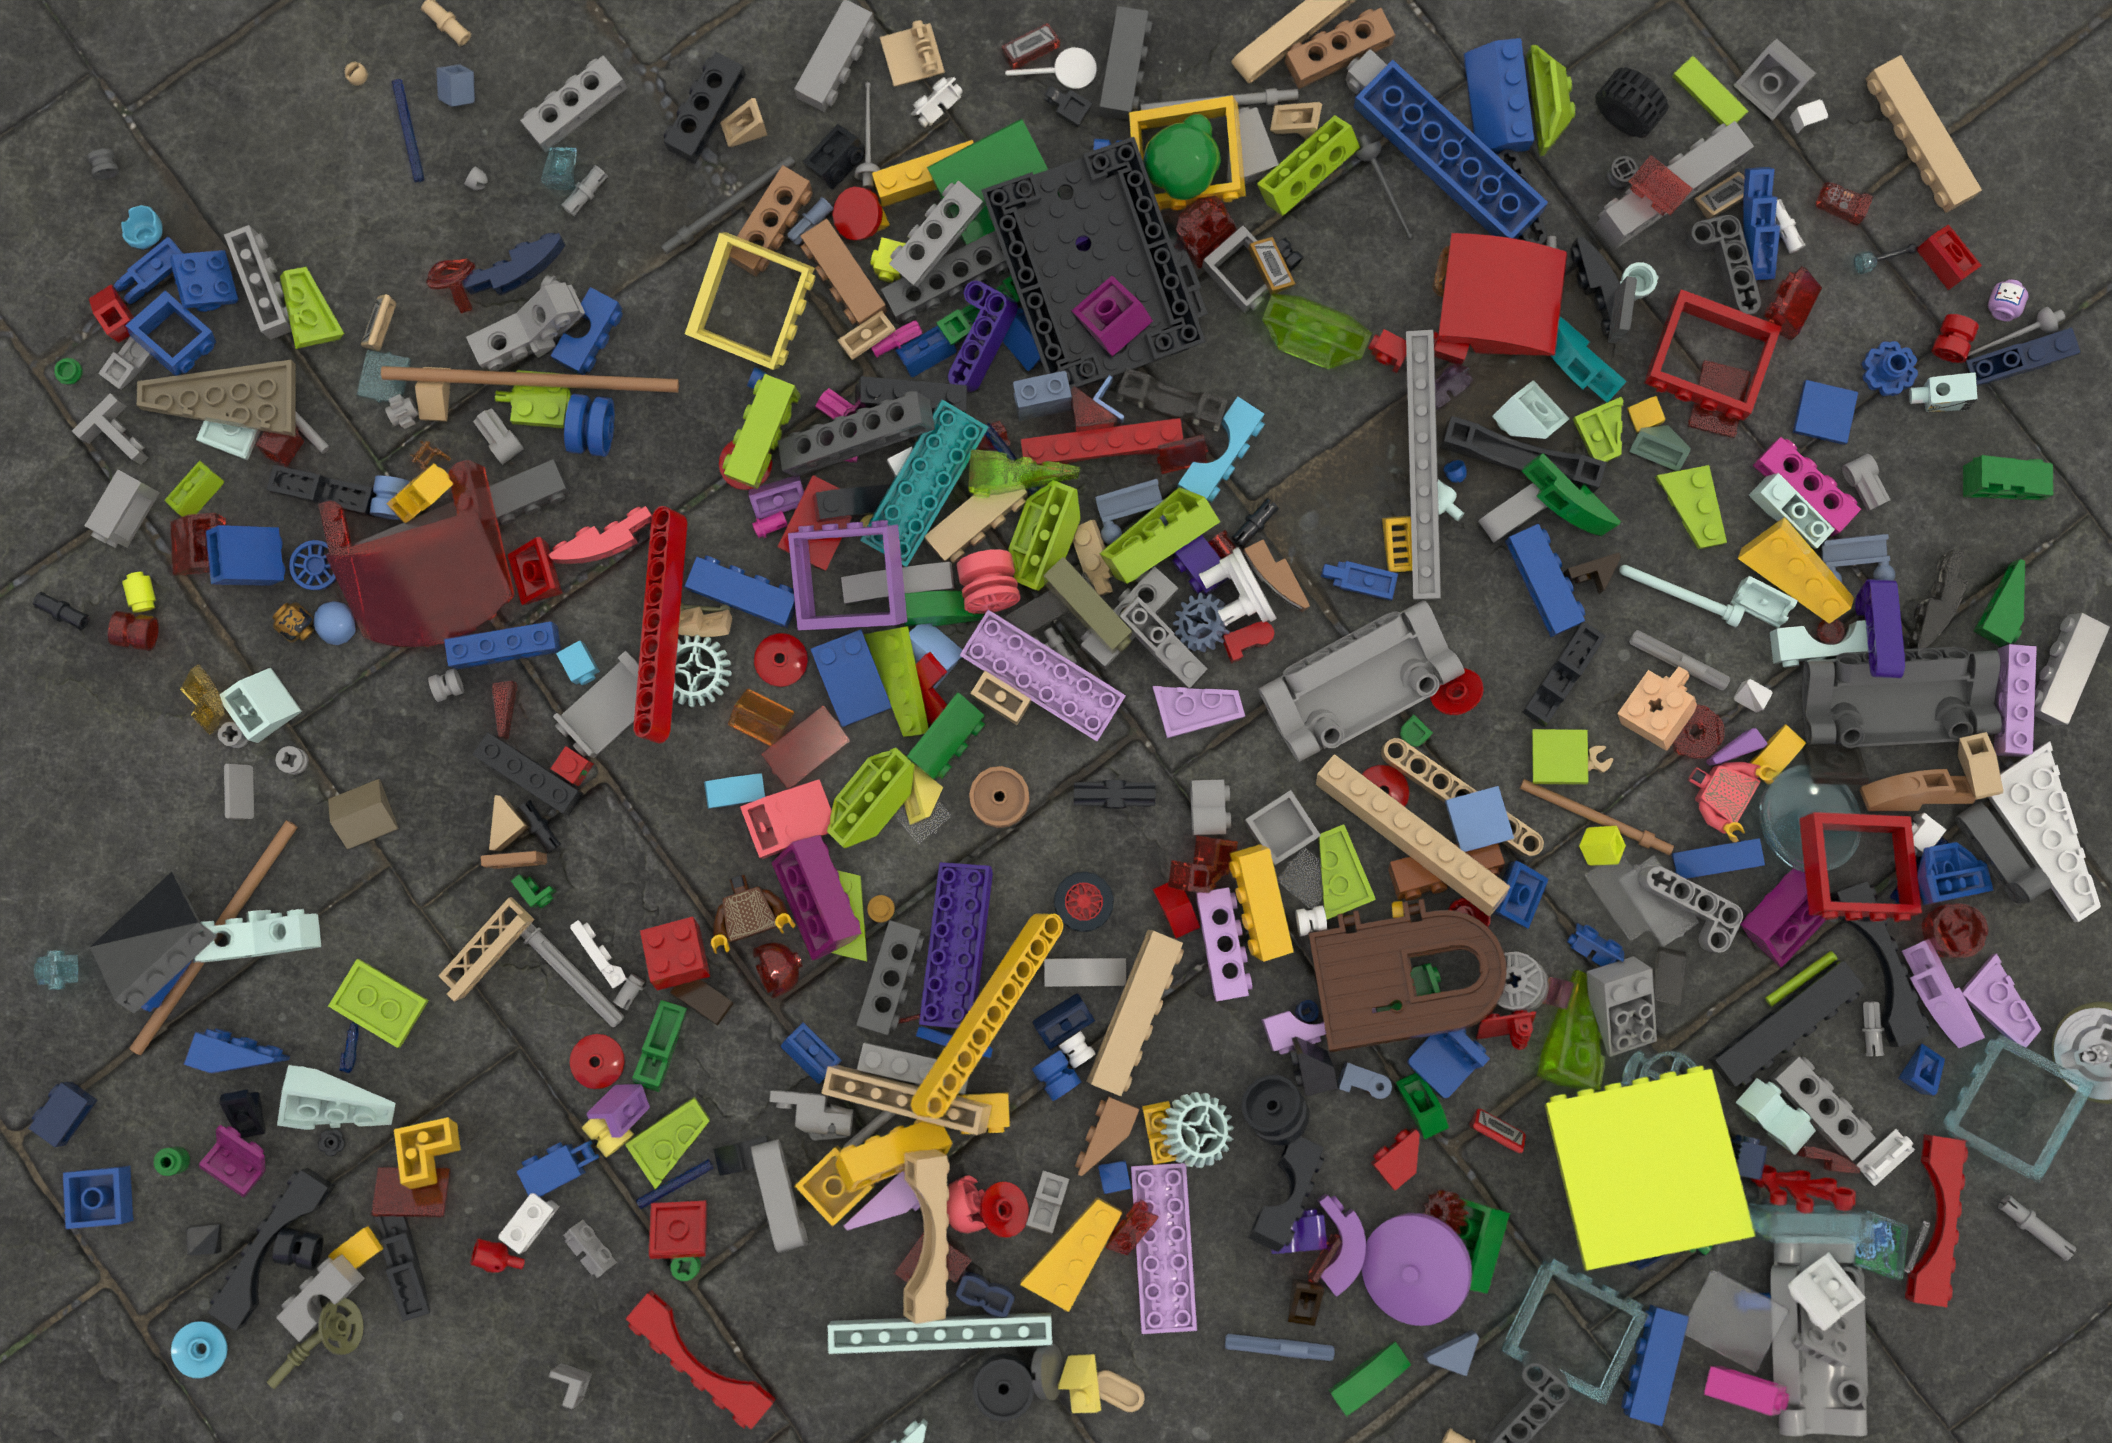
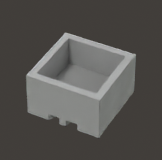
(1282, 827)

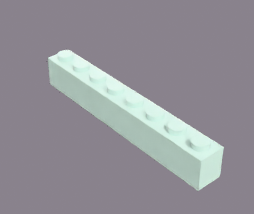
(949, 1333)

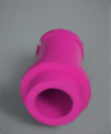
(769, 524)

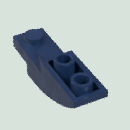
(526, 263)
(2024, 357)

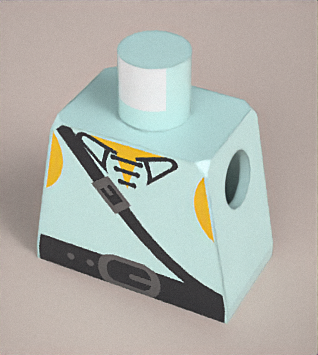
(1957, 393)

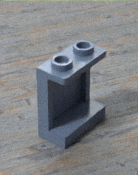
(1042, 395)

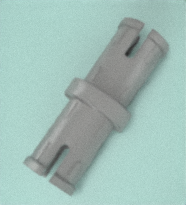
(584, 190)

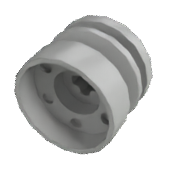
(1531, 989)

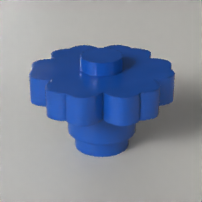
(1889, 368)

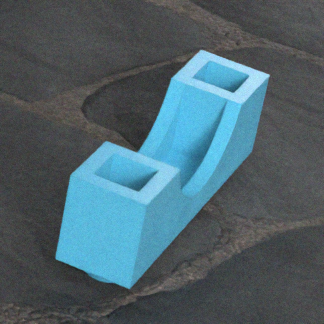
(1240, 424)

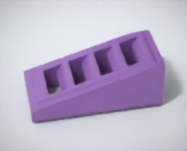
(1743, 744)

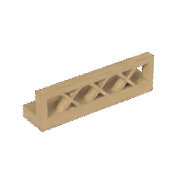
(490, 952)

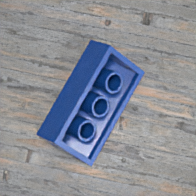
(1499, 96)

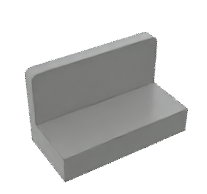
(577, 1380)

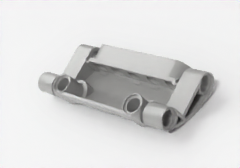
(1360, 680)

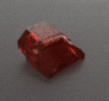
(1204, 227)

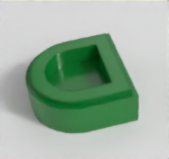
(1414, 732)

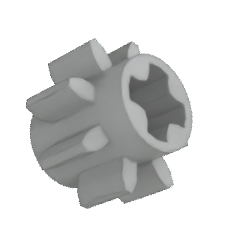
(402, 411)

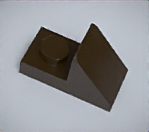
(1600, 569)

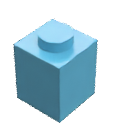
(578, 663)

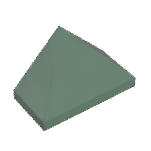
(1661, 446)

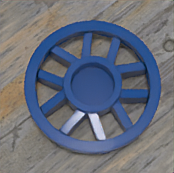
(313, 564)

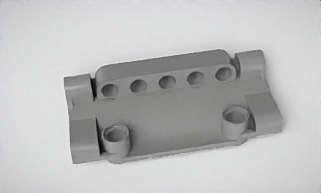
(1815, 1388)

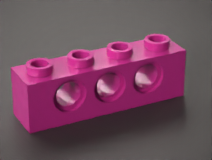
(1844, 505)

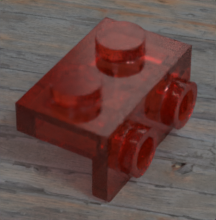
(1660, 186)

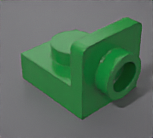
(527, 888)

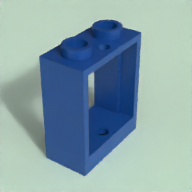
(153, 316)

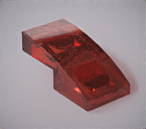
(1832, 1161)

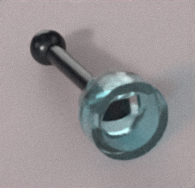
(1867, 261)

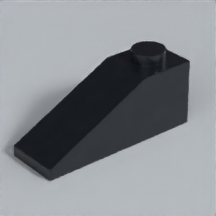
(848, 502)

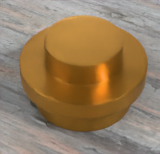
(881, 908)

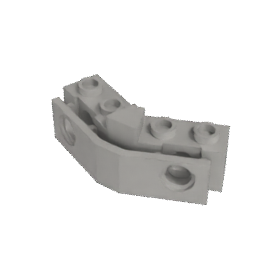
(528, 330)

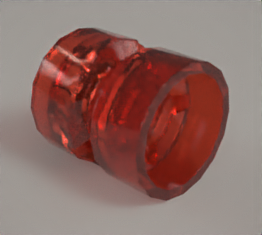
(138, 631)

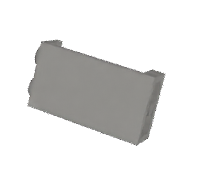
(603, 710)

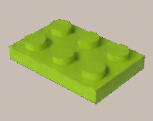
(378, 1003)

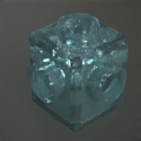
(56, 969)

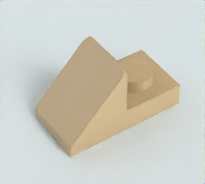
(1296, 118)

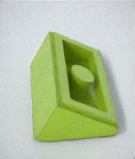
(194, 490)

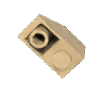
(1980, 765)

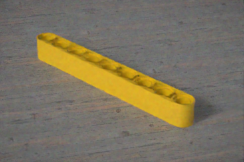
(978, 1022)

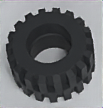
(1631, 102)

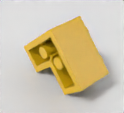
(417, 1147)

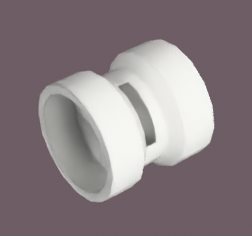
(1311, 920)
(1077, 1050)

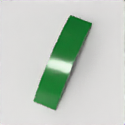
(958, 323)

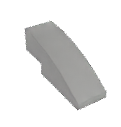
(1085, 972)

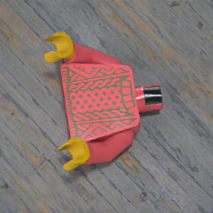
(1727, 793)

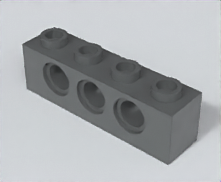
(870, 1016)

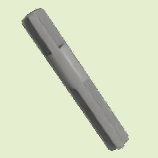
(1679, 659)

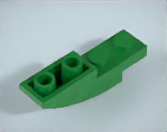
(1571, 503)

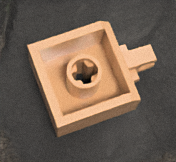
(1656, 693)

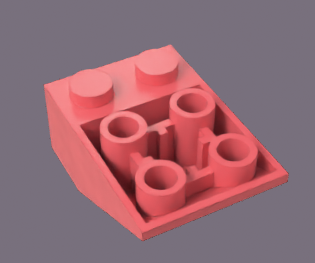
(787, 817)

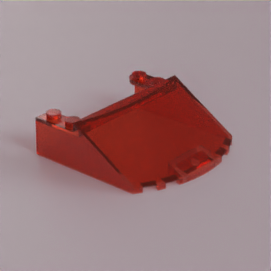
(426, 579)

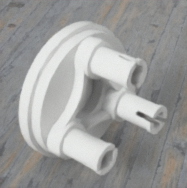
(1251, 595)

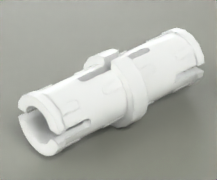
(1787, 229)

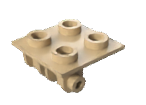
(912, 54)

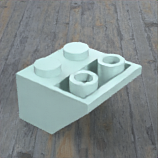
(259, 704)

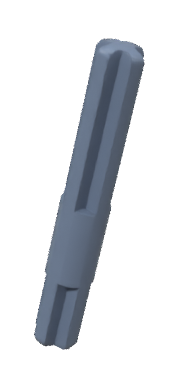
(1280, 1347)

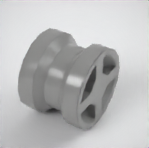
(297, 763)

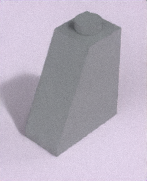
(1256, 147)

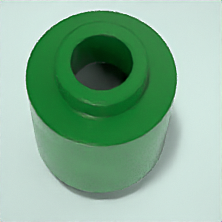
(171, 1161)

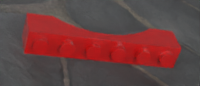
(1103, 442)
(1931, 1275)
(743, 1398)

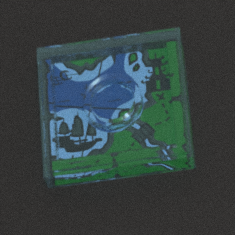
(1889, 1248)

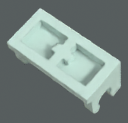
(1763, 601)

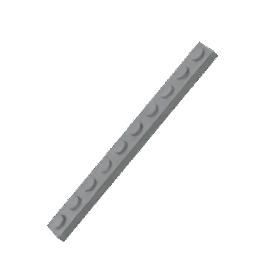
(1423, 465)

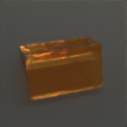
(760, 717)

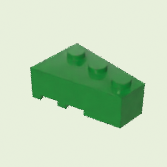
(2007, 478)

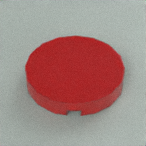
(857, 213)

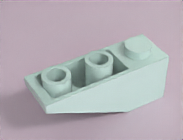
(1782, 500)

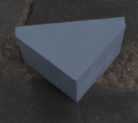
(1454, 1354)

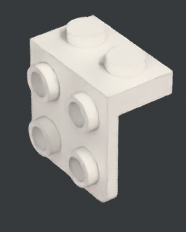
(1825, 1291)

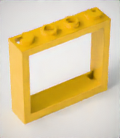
(1178, 113)

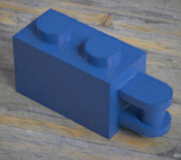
(556, 1168)

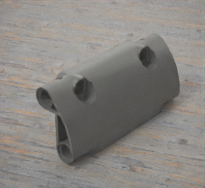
(1937, 700)

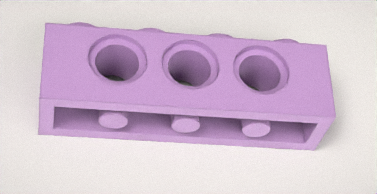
(2016, 700)
(1241, 983)

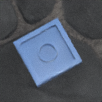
(1479, 819)

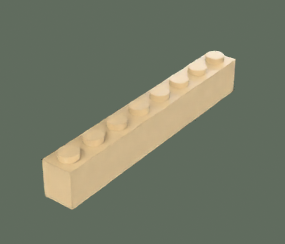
(1412, 835)

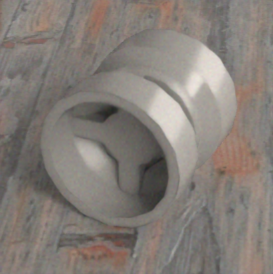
(446, 685)

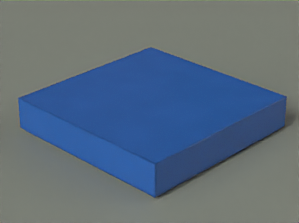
(1825, 412)

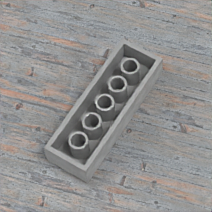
(1698, 168)

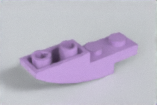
(1939, 995)

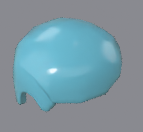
(142, 227)

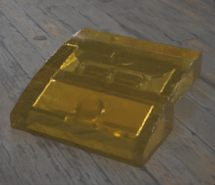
(205, 696)

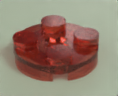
(1707, 742)

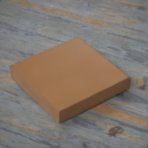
(514, 860)

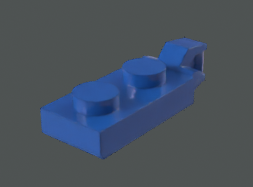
(1362, 579)

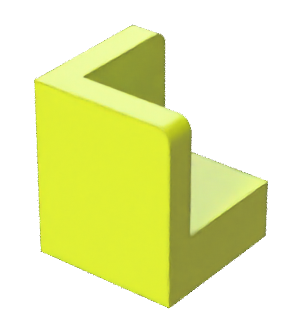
(1602, 845)

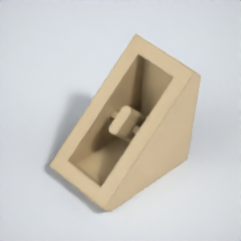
(744, 124)
(432, 399)
(506, 824)

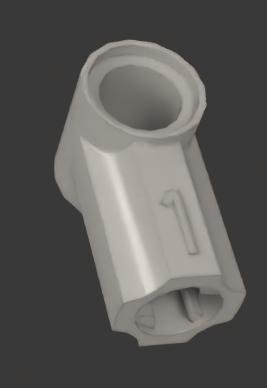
(500, 440)
(1863, 475)

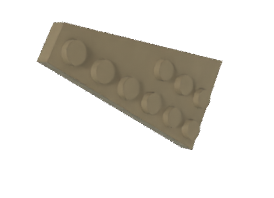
(243, 396)

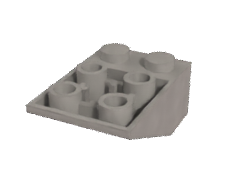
(1623, 1004)

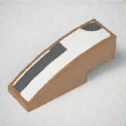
(1275, 576)

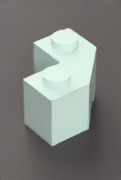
(1783, 1124)

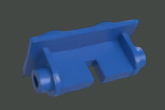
(1588, 939)

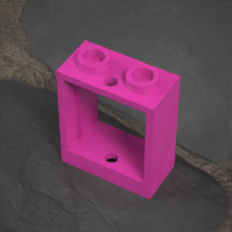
(1746, 1390)

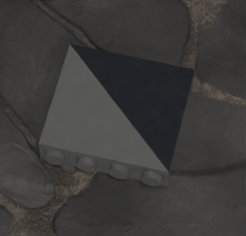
(151, 943)

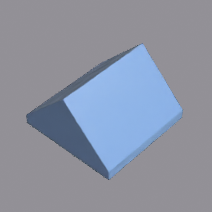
(927, 639)

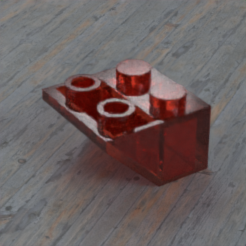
(1794, 302)
(190, 542)

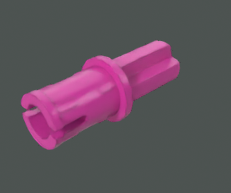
(897, 338)

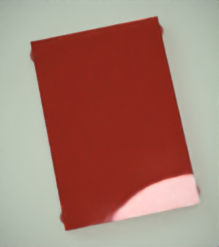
(1726, 381)
(397, 1200)

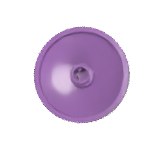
(1417, 1269)

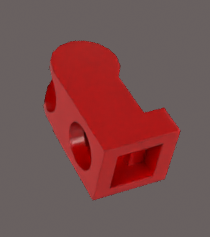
(1254, 635)

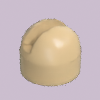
(359, 76)

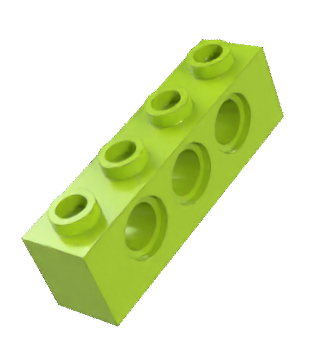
(1308, 165)

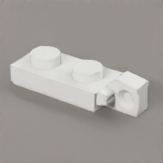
(599, 955)

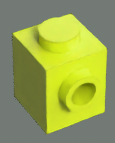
(881, 260)

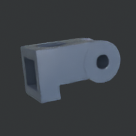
(1374, 1083)

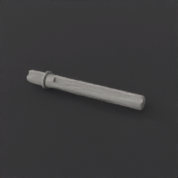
(572, 975)

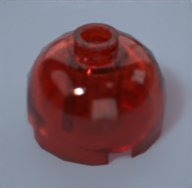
(777, 967)

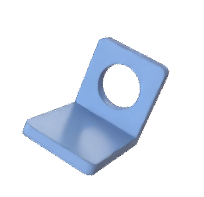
(1097, 398)

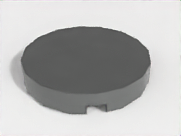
(1048, 1367)

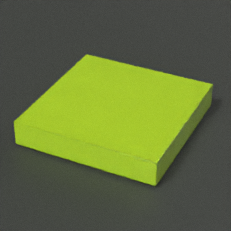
(1559, 756)

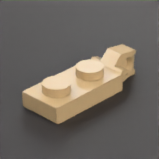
(1088, 546)

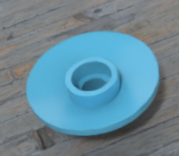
(186, 1351)

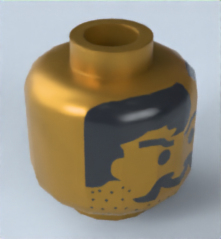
(293, 622)

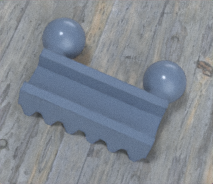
(1124, 503)
(1858, 551)

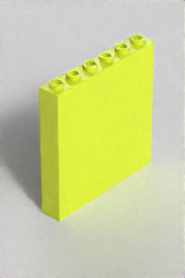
(1648, 1168)

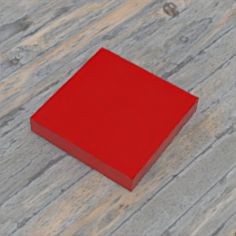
(678, 1229)

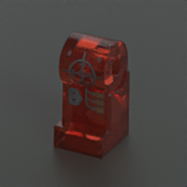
(1843, 202)

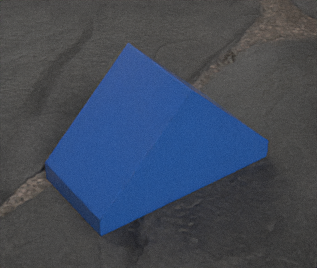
(1923, 1071)

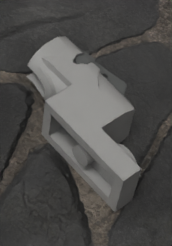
(814, 1115)

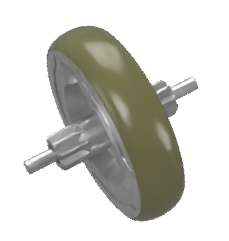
(2083, 1032)

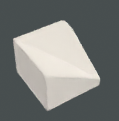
(1808, 114)
(1752, 695)

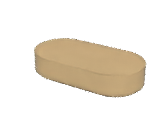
(1119, 1391)

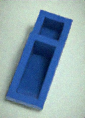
(1718, 859)

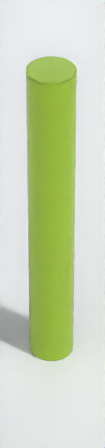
(1801, 978)

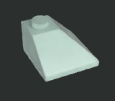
(1530, 414)

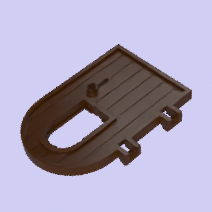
(1375, 971)

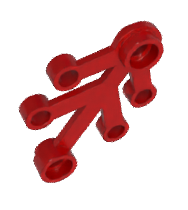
(1802, 1184)

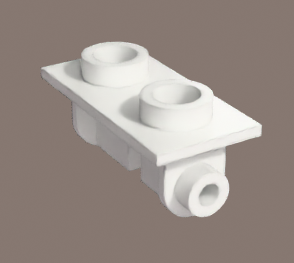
(928, 106)
(1885, 1157)

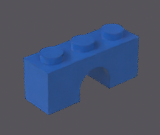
(580, 353)

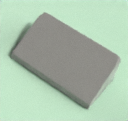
(238, 791)

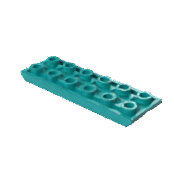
(927, 478)

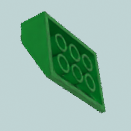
(984, 164)

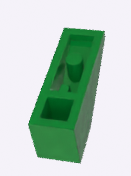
(2005, 610)

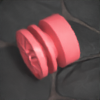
(988, 581)

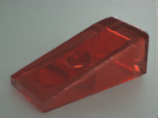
(504, 700)

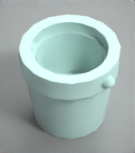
(1645, 277)

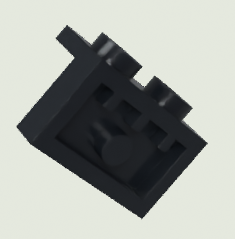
(835, 156)

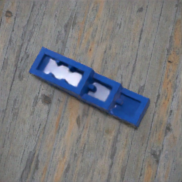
(1759, 221)

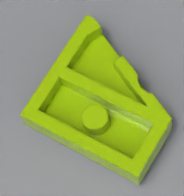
(1602, 430)

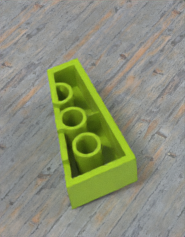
(760, 431)
(1152, 542)

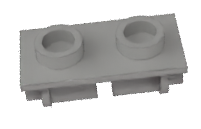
(597, 1258)

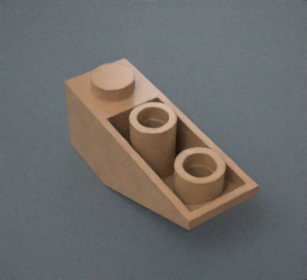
(1112, 1128)

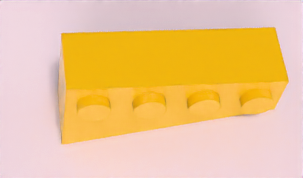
(1796, 569)

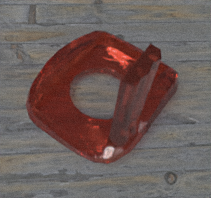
(452, 281)

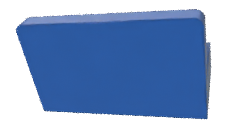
(1021, 342)

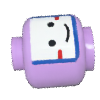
(2008, 300)

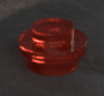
(1830, 633)

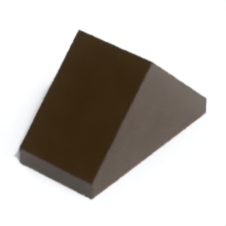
(1305, 1302)

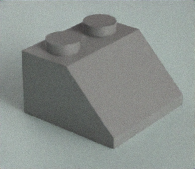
(1774, 79)

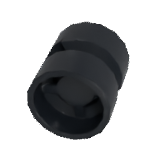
(289, 1245)

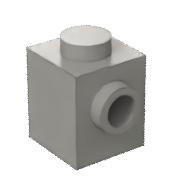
(1363, 71)

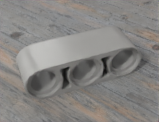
(1512, 513)

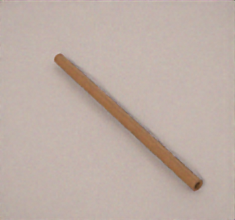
(230, 912)

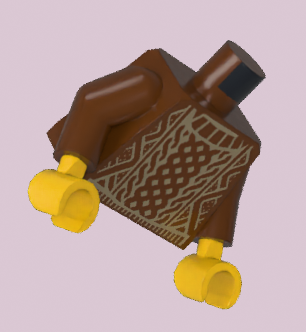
(747, 914)

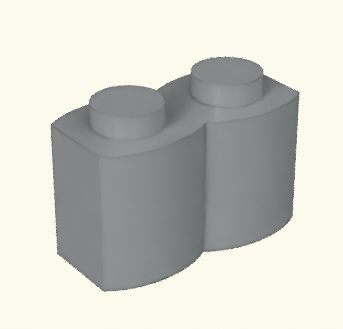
(1208, 807)

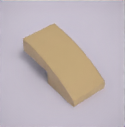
(693, 623)

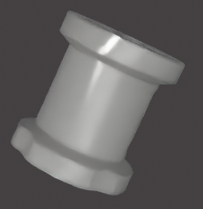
(229, 728)

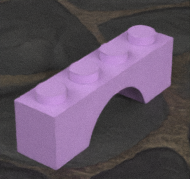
(1285, 1026)

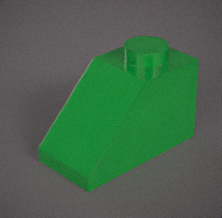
(1422, 1105)

